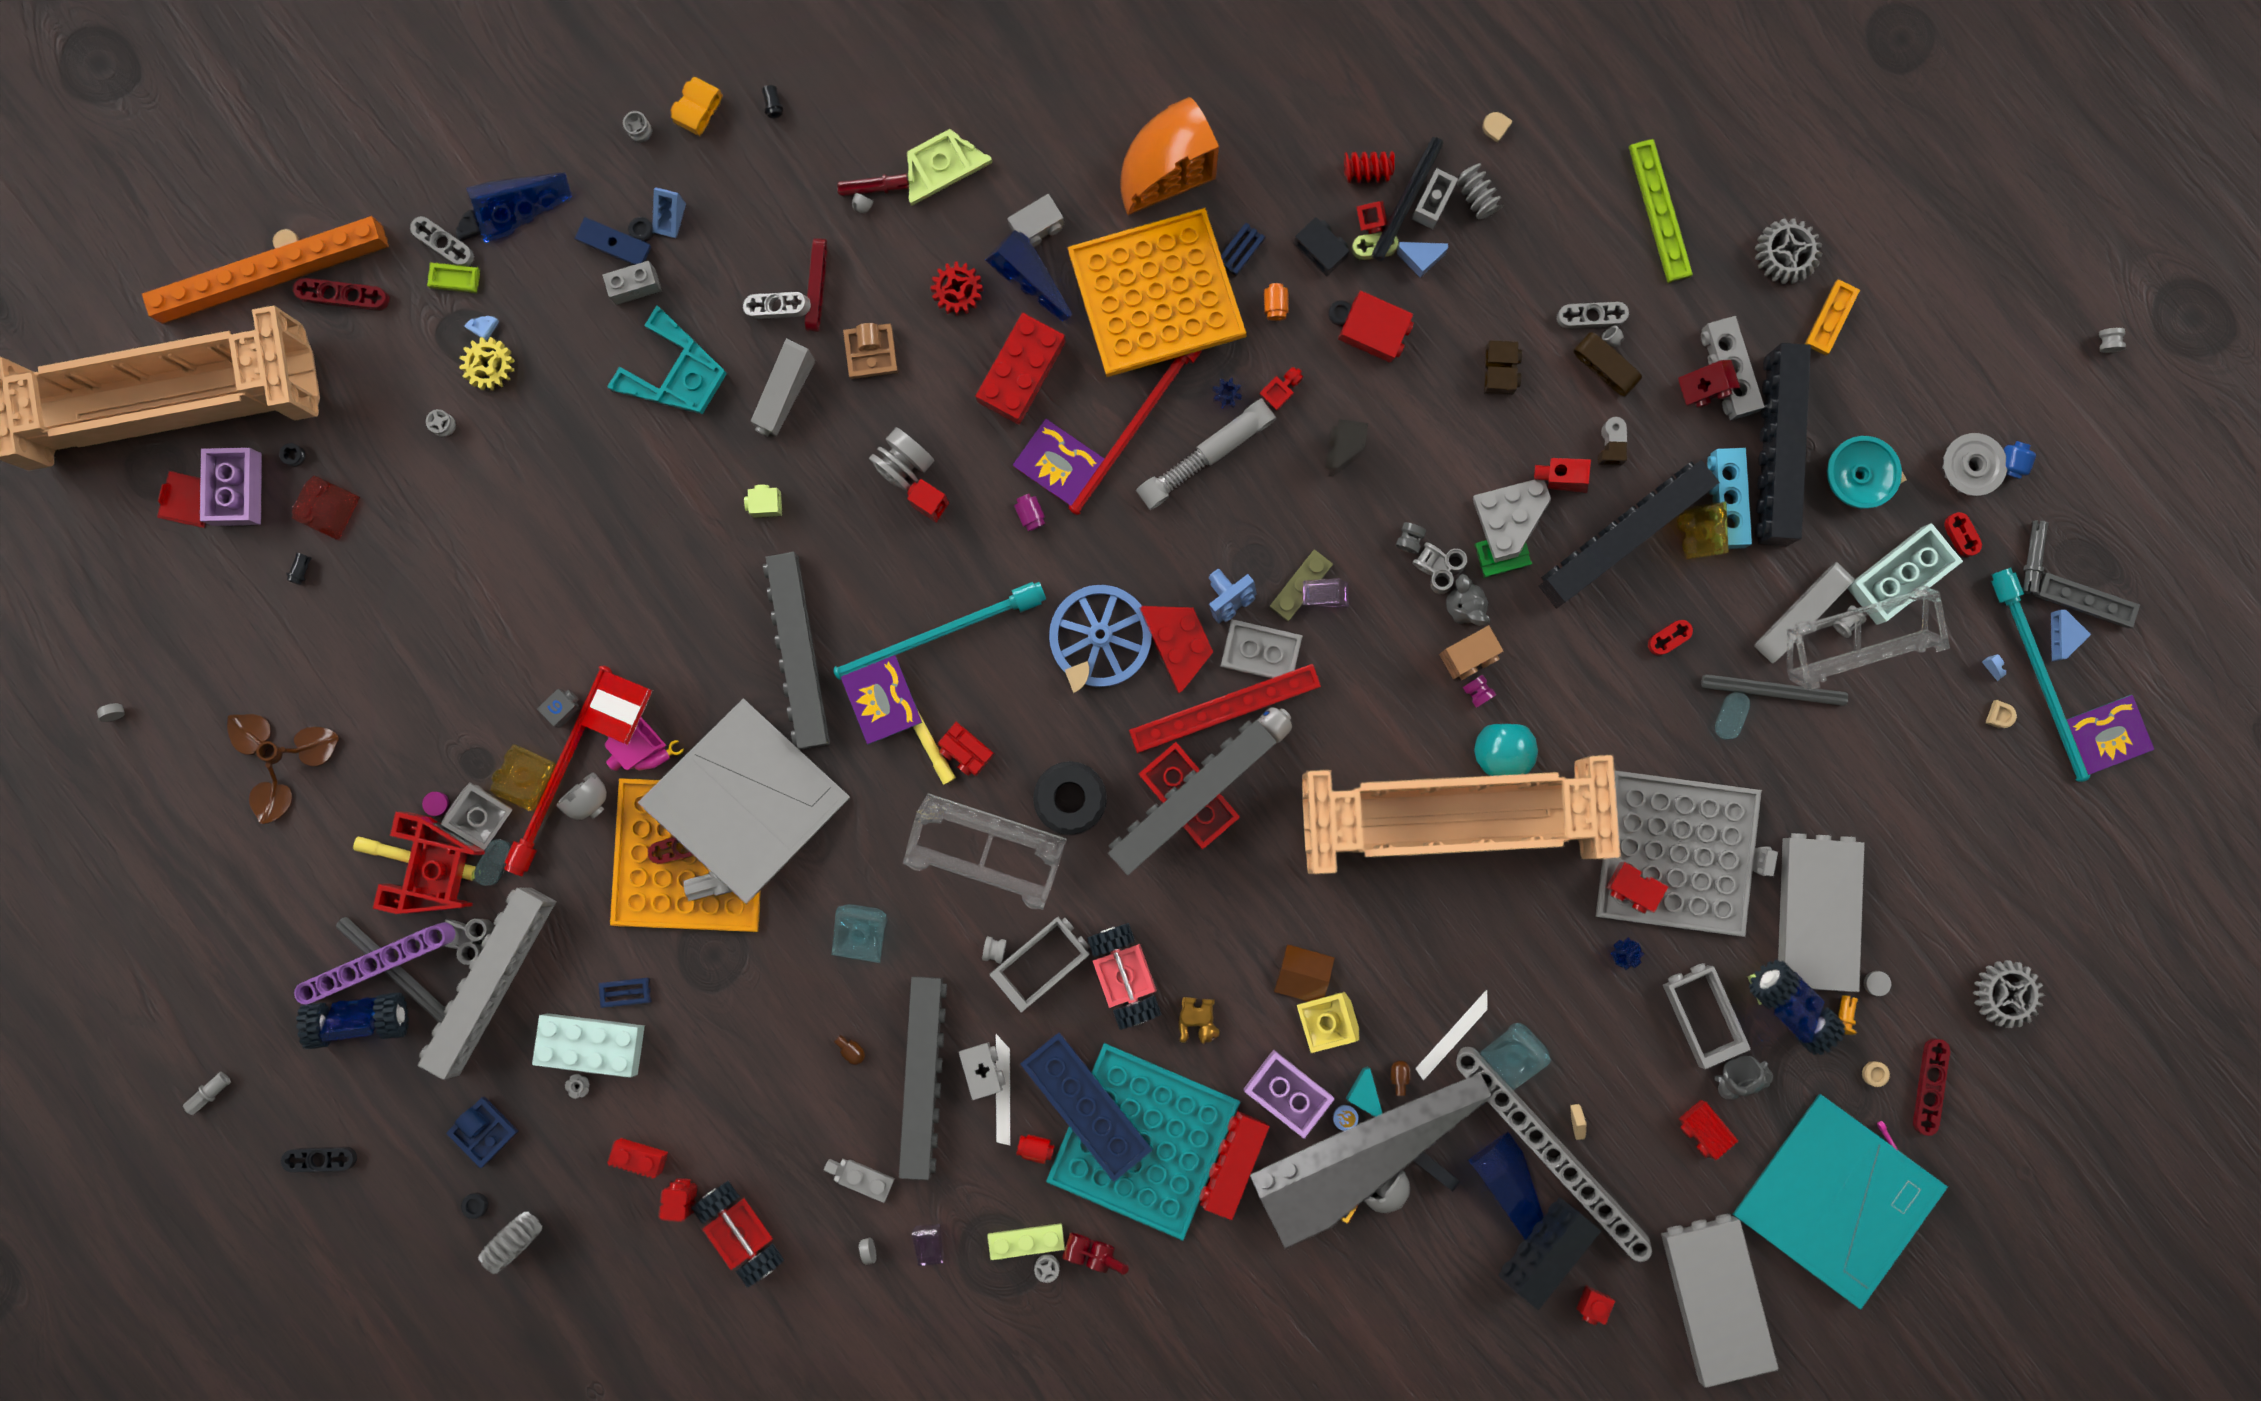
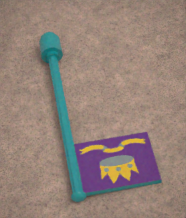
(877, 682)
(2093, 737)

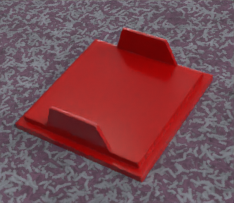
(181, 499)

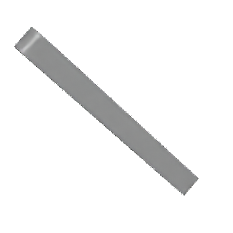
(1560, 1163)

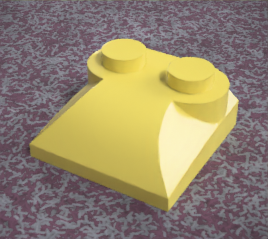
(1329, 1022)

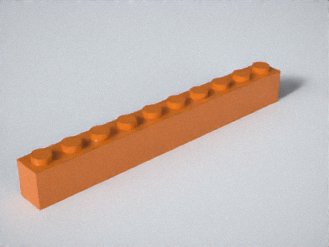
(265, 270)

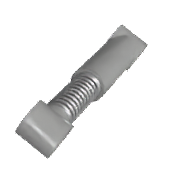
(1251, 421)

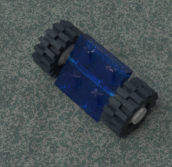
(1797, 1007)
(352, 1019)

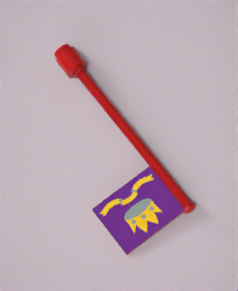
(1070, 467)

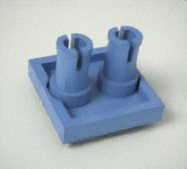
(1230, 595)

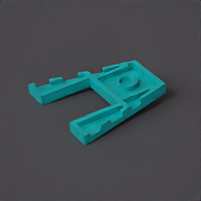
(691, 379)

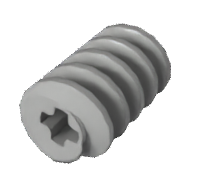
(1478, 192)

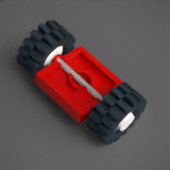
(737, 1234)

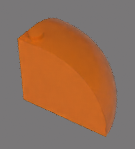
(1169, 157)

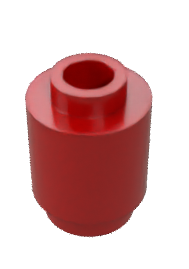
(1035, 1148)

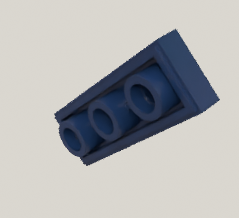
(601, 238)

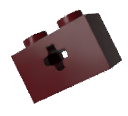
(1718, 374)

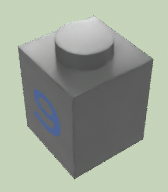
(559, 707)

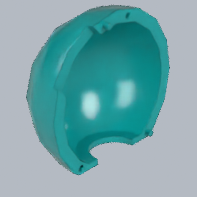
(1506, 749)

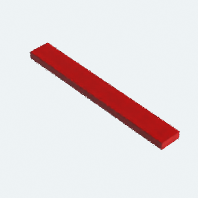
(1224, 708)

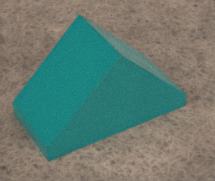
(1364, 1093)

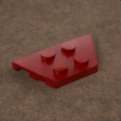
(1178, 640)

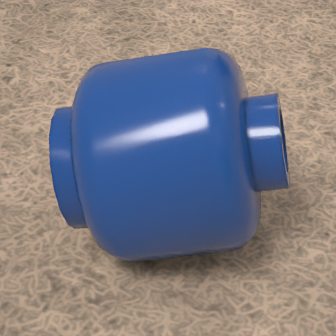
(2019, 459)

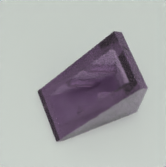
(1326, 593)
(928, 1244)

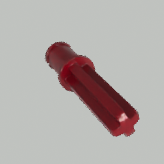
(871, 185)

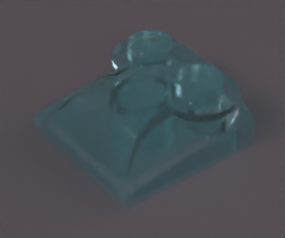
(859, 932)
(1516, 1055)

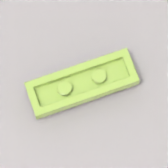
(1026, 1241)

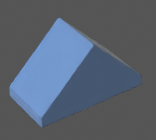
(667, 212)
(1421, 256)
(2066, 634)

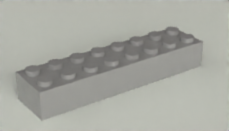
(486, 983)

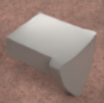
(1764, 860)

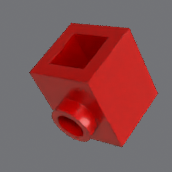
(1372, 216)
(1595, 1306)

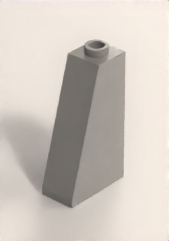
(782, 388)

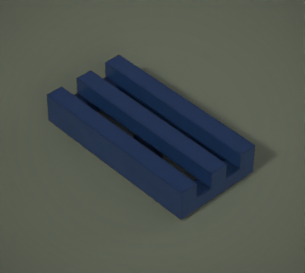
(1252, 233)
(646, 990)

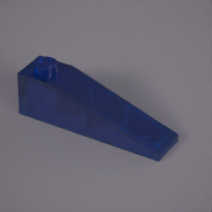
(513, 202)
(1020, 261)
(1509, 1181)

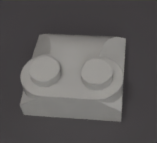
(476, 815)

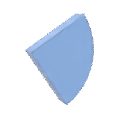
(482, 326)
(1994, 665)

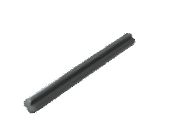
(1774, 690)
(397, 973)

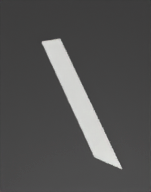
(1453, 1036)
(1003, 1097)

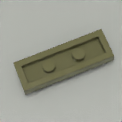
(1291, 596)

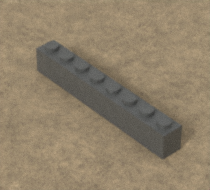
(797, 651)
(1192, 797)
(921, 1078)

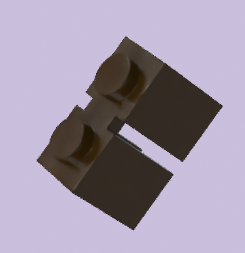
(1502, 372)

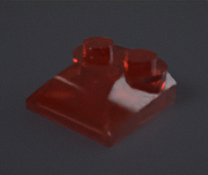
(324, 507)

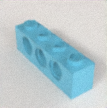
(1736, 463)

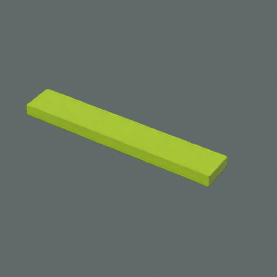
(1660, 211)

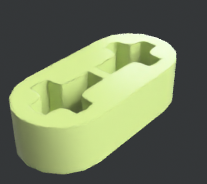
(1369, 240)

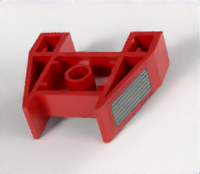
(432, 869)

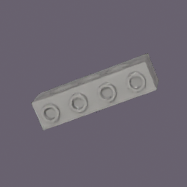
(1728, 331)

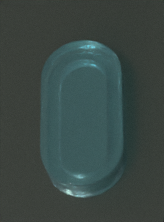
(1732, 715)
(492, 863)

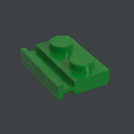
(1493, 568)

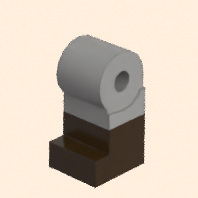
(1615, 438)

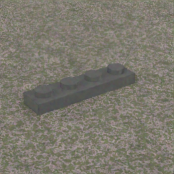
(2088, 600)

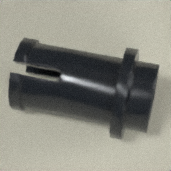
(773, 106)
(298, 569)

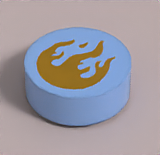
(1345, 1117)

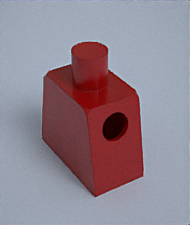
(1575, 471)

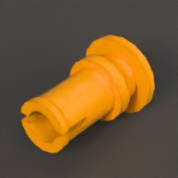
(1847, 1013)

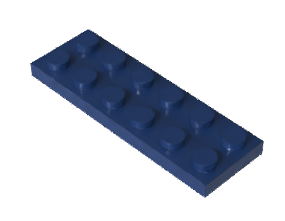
(1086, 1106)

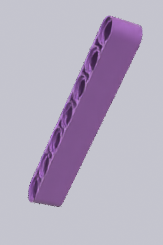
(364, 965)

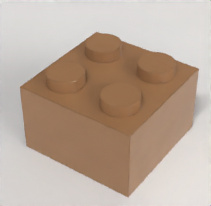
(1475, 650)

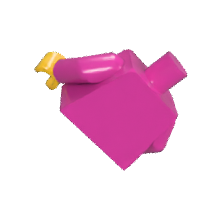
(642, 752)

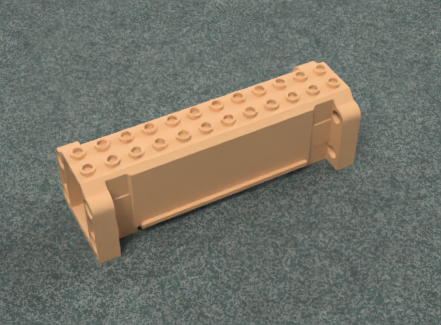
(156, 389)
(1462, 814)

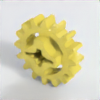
(496, 360)

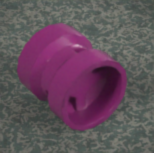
(1479, 691)

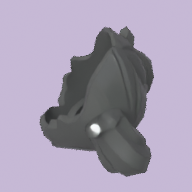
(1472, 600)
(1743, 1077)

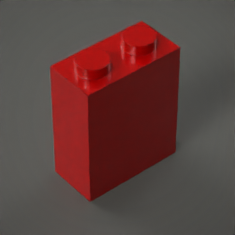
(1376, 327)

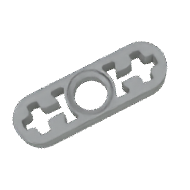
(431, 241)
(1599, 307)
(785, 310)

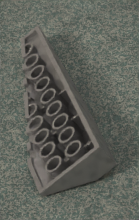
(1335, 1175)

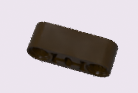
(1607, 364)

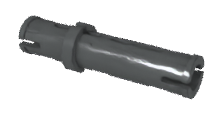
(2035, 558)

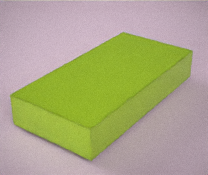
(453, 277)

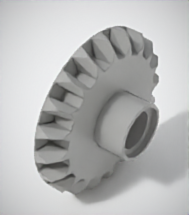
(1986, 456)

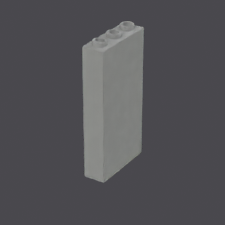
(1822, 910)
(1719, 1300)

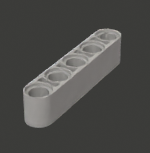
(1806, 608)

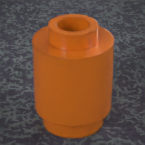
(1276, 302)

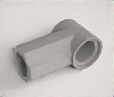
(704, 886)

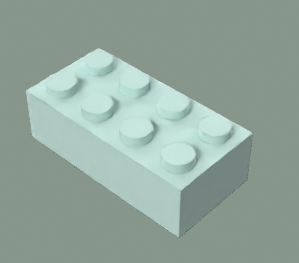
(1912, 564)
(588, 1045)

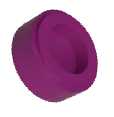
(435, 803)

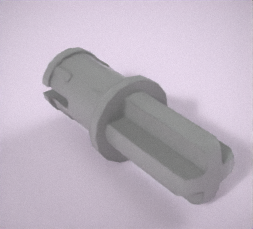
(206, 1093)

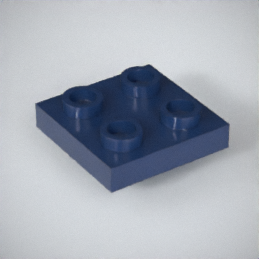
(482, 1131)

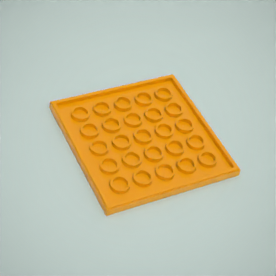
(1156, 292)
(654, 893)

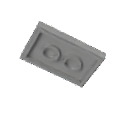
(1260, 650)

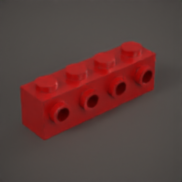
(1234, 1165)

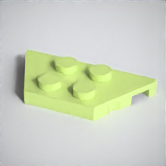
(941, 164)

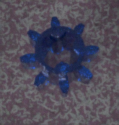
(1229, 386)
(1627, 953)

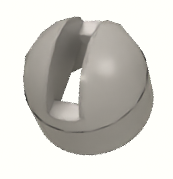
(861, 203)
(1613, 336)

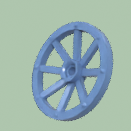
(1114, 593)

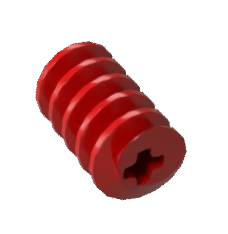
(1369, 167)

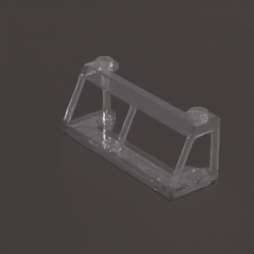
(1810, 674)
(1047, 847)

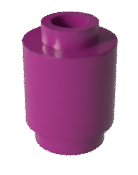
(1029, 512)

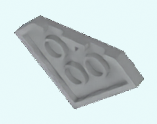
(1511, 516)

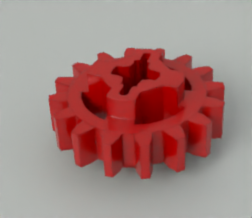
(948, 291)

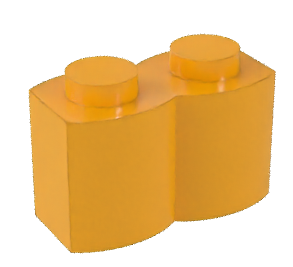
(696, 106)

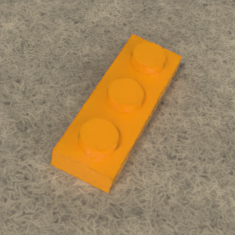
(1832, 317)

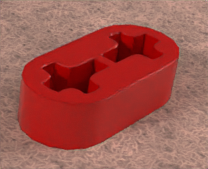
(1963, 534)
(1667, 633)

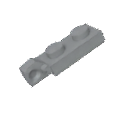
(861, 1178)

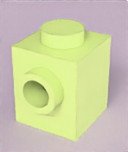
(763, 501)

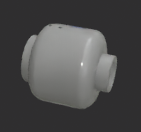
(1276, 722)

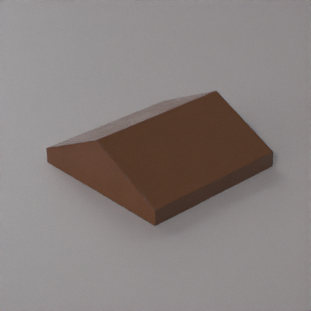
(1304, 974)

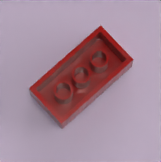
(1020, 368)
(1168, 772)

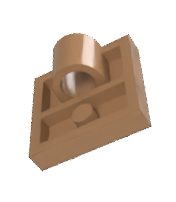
(870, 350)

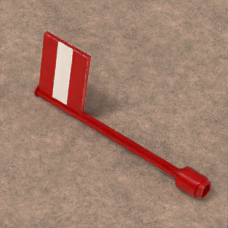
(610, 709)

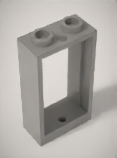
(1011, 991)
(1724, 1052)

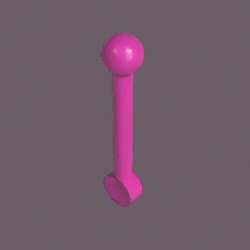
(1883, 1129)

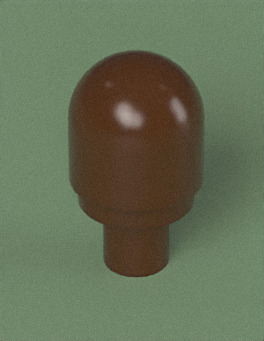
(850, 1050)
(1400, 1076)

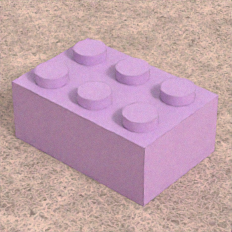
(230, 486)
(1288, 1093)

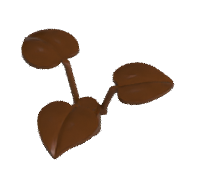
(250, 736)

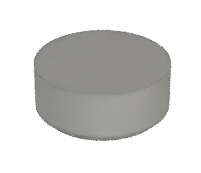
(110, 712)
(1877, 983)
(867, 1251)

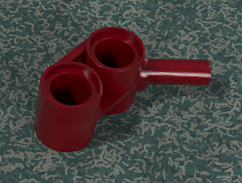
(1095, 1254)

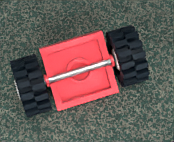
(1124, 976)

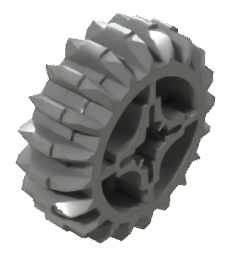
(1789, 269)
(2022, 1008)
(510, 1242)

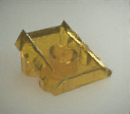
(1704, 530)
(522, 777)

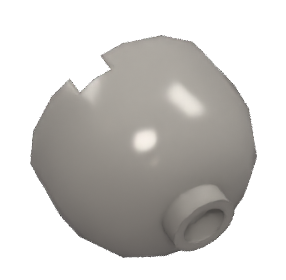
(584, 799)
(1390, 1195)

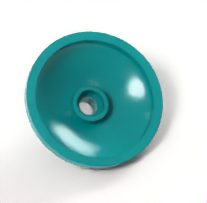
(1876, 463)

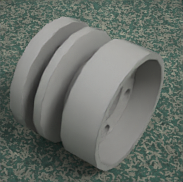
(901, 459)

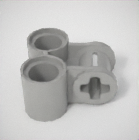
(1439, 565)
(467, 937)

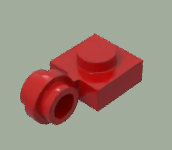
(1278, 392)

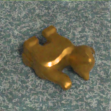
(1201, 1017)

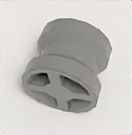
(2112, 340)
(435, 421)
(994, 950)
(1045, 1272)

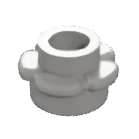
(583, 1084)

